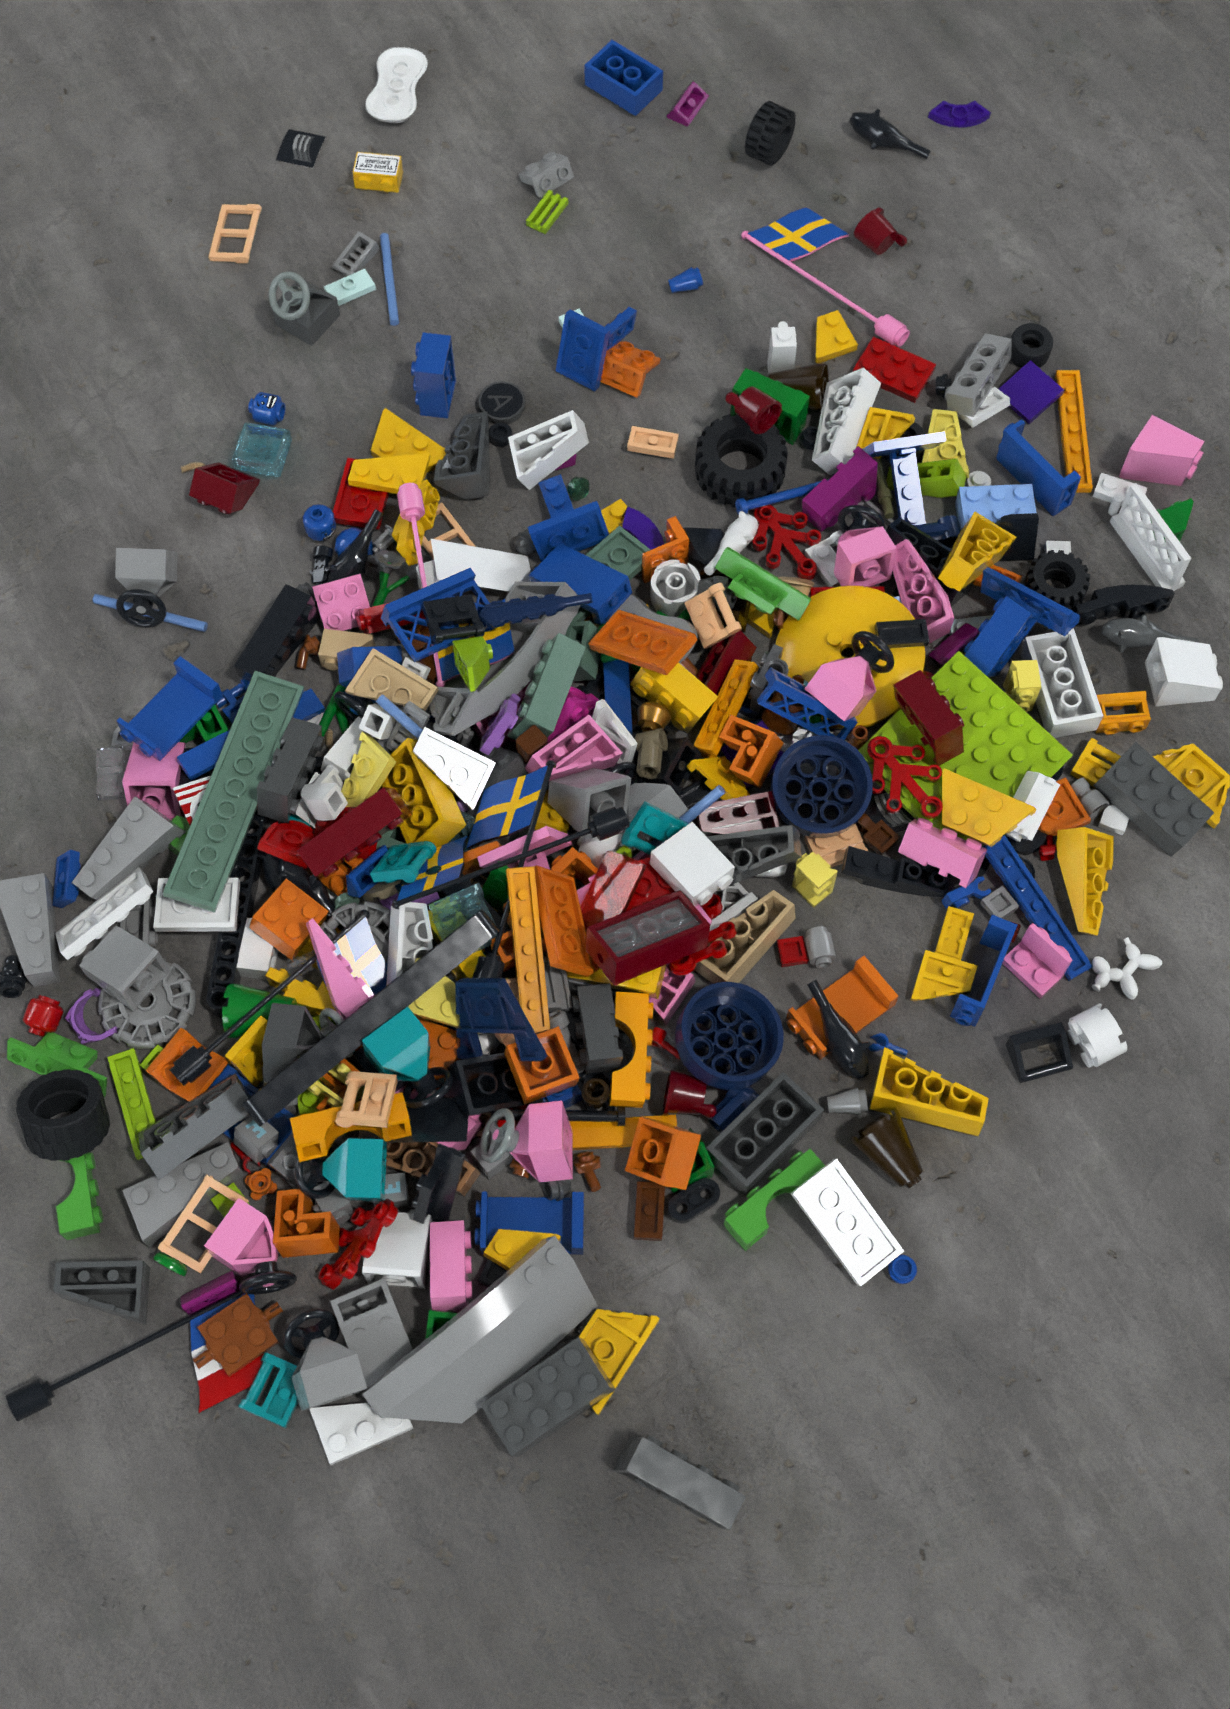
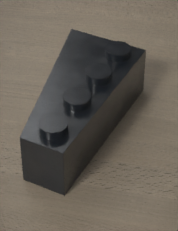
(930, 550)

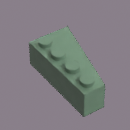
(549, 686)

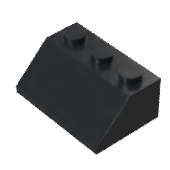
(484, 1085)

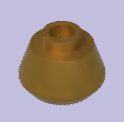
(652, 716)

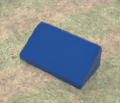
(360, 879)

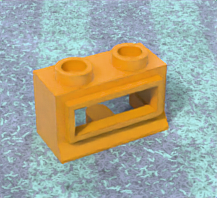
(1125, 722)

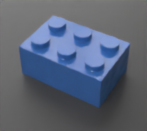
(623, 77)
(434, 375)
(1001, 635)

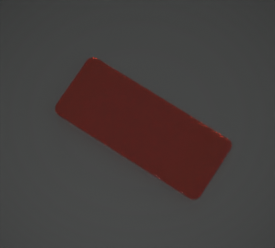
(611, 889)

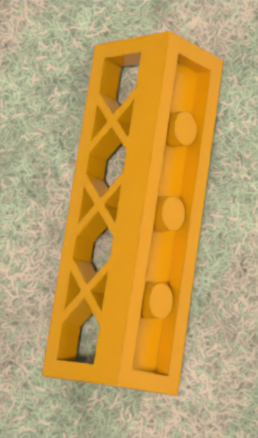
(728, 703)

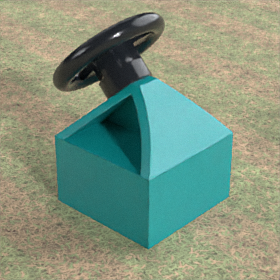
(404, 1050)
(353, 1169)

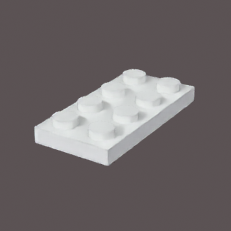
(104, 912)
(847, 1222)

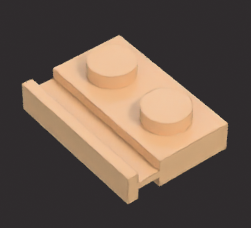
(833, 848)

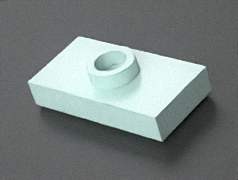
(351, 287)

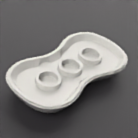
(394, 95)

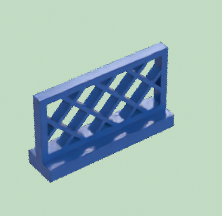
(411, 604)

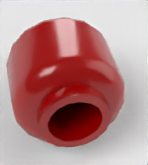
(43, 1015)

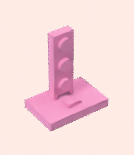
(540, 837)

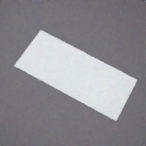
(492, 567)

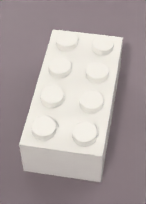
(1066, 693)

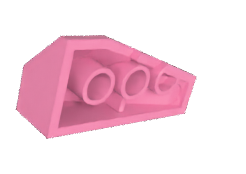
(345, 991)

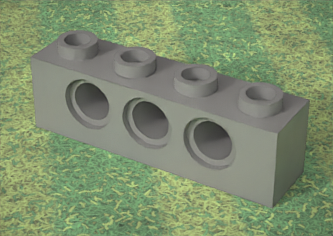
(978, 374)

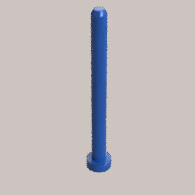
(743, 505)

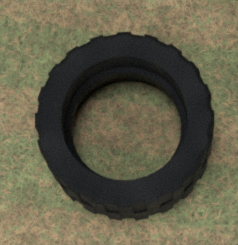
(69, 1135)

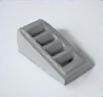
(366, 255)
(397, 736)

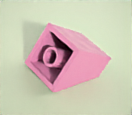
(1162, 454)
(154, 780)

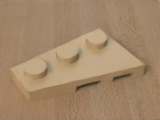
(385, 676)

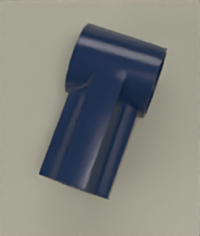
(944, 530)
(731, 1107)

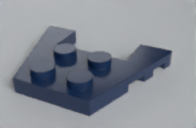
(491, 1007)

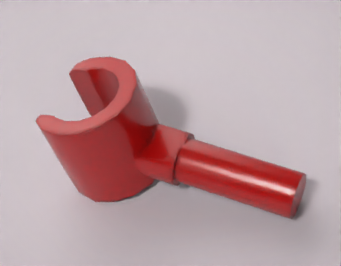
(1047, 851)
(658, 1038)
(246, 1159)

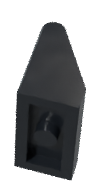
(1036, 1038)

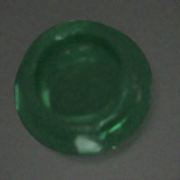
(578, 488)

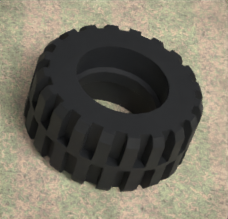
(730, 484)

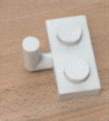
(1113, 491)

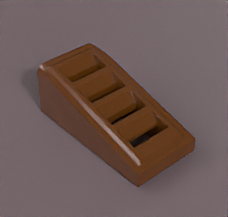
(530, 742)

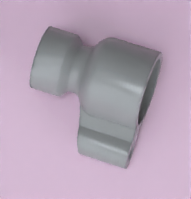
(1092, 800)

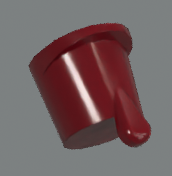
(877, 232)
(756, 408)
(686, 1096)

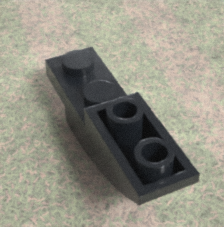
(1129, 600)
(894, 875)

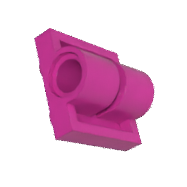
(574, 709)

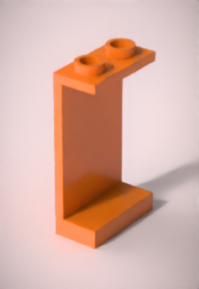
(856, 997)

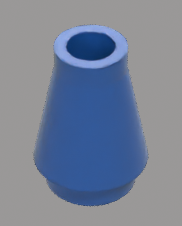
(686, 281)

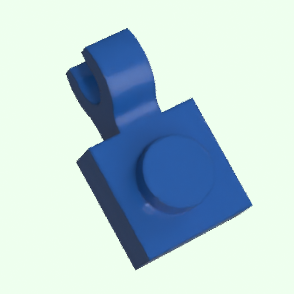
(961, 895)

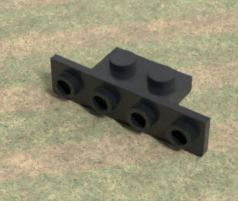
(439, 1186)

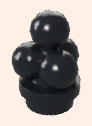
(12, 978)

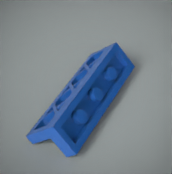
(1053, 614)
(797, 694)

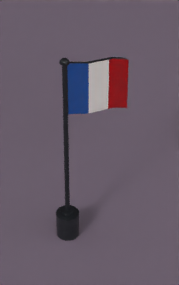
(212, 1379)

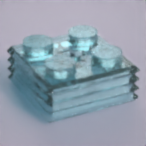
(262, 449)

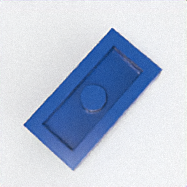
(66, 870)

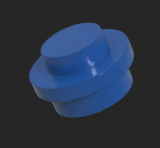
(902, 1269)

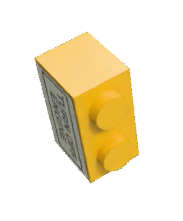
(377, 172)

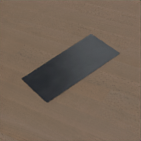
(433, 1123)

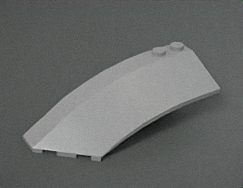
(458, 708)
(487, 1341)

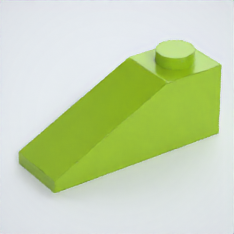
(937, 478)
(472, 660)

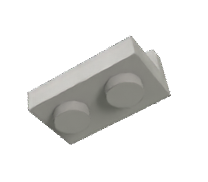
(547, 173)
(141, 923)

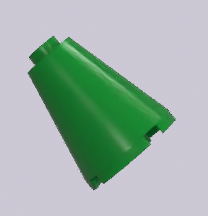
(244, 999)

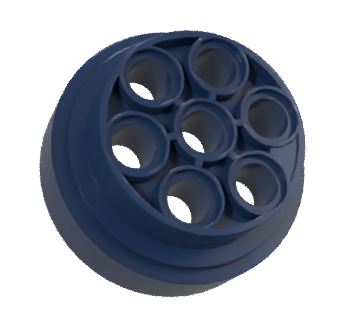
(819, 753)
(748, 1013)

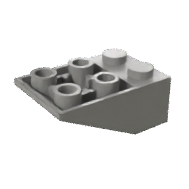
(372, 1328)

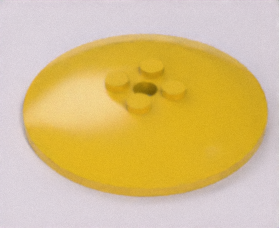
(829, 628)

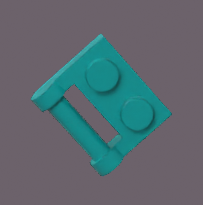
(654, 823)
(397, 862)
(282, 1396)

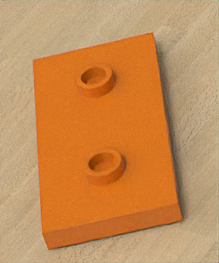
(642, 642)
(562, 922)

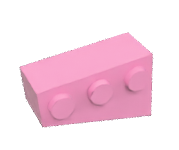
(943, 850)

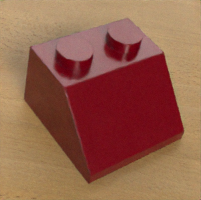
(222, 487)

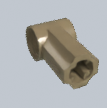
(650, 750)

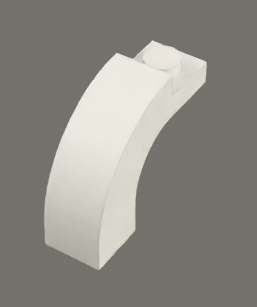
(376, 719)

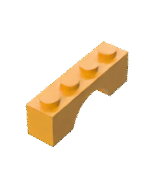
(629, 1084)
(318, 1130)

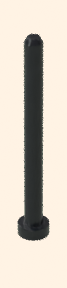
(584, 1115)

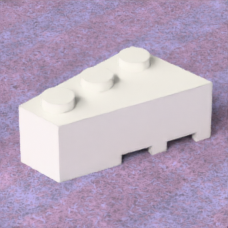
(546, 447)

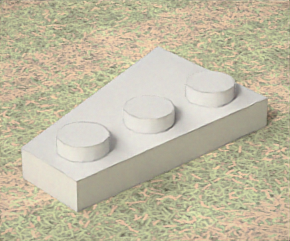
(454, 765)

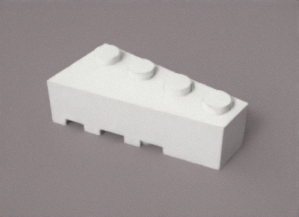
(843, 418)

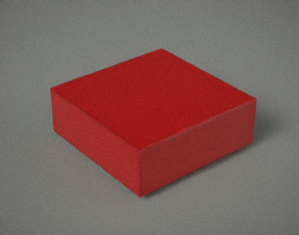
(792, 951)

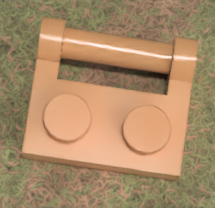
(706, 618)
(375, 1103)

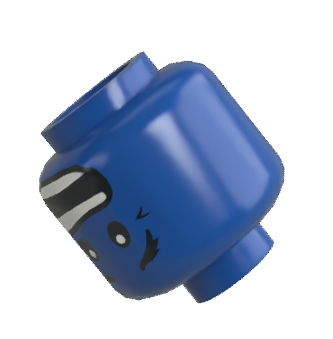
(267, 408)
(319, 522)

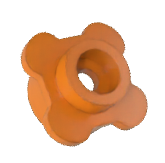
(257, 1177)

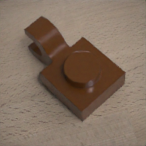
(878, 836)

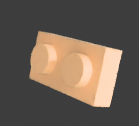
(652, 442)

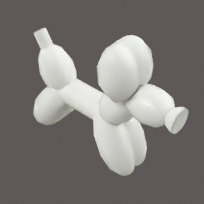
(1127, 982)

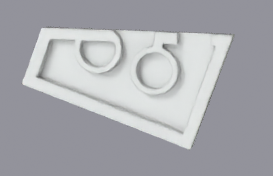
(353, 1429)

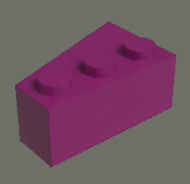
(847, 487)

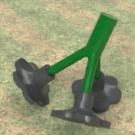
(385, 563)

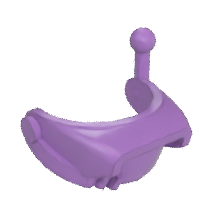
(76, 1020)

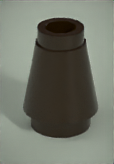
(598, 1088)

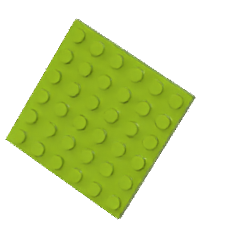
(997, 739)

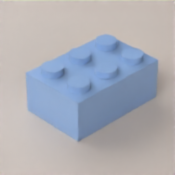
(994, 501)

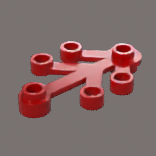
(785, 537)
(903, 774)
(716, 949)
(381, 1216)

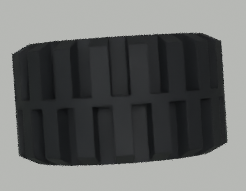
(770, 133)
(1063, 569)

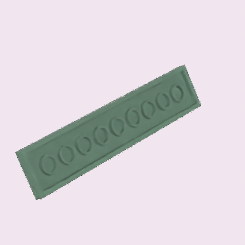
(232, 793)

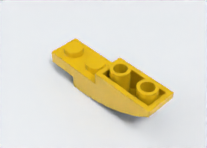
(403, 529)
(303, 992)

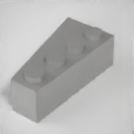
(32, 926)
(160, 1202)

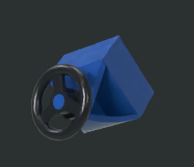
(348, 664)

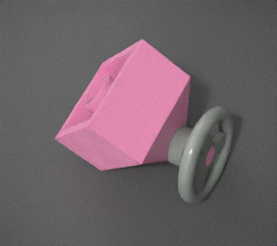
(538, 1143)

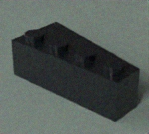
(278, 634)

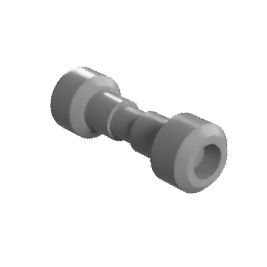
(560, 1019)

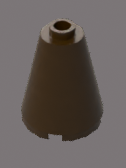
(808, 379)
(890, 1148)

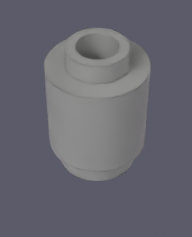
(820, 947)

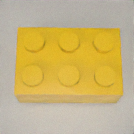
(678, 691)

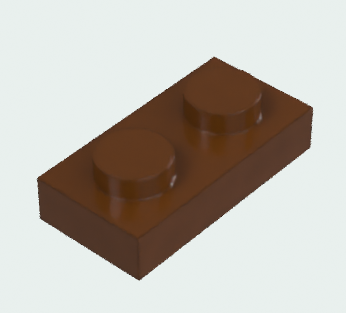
(649, 1211)

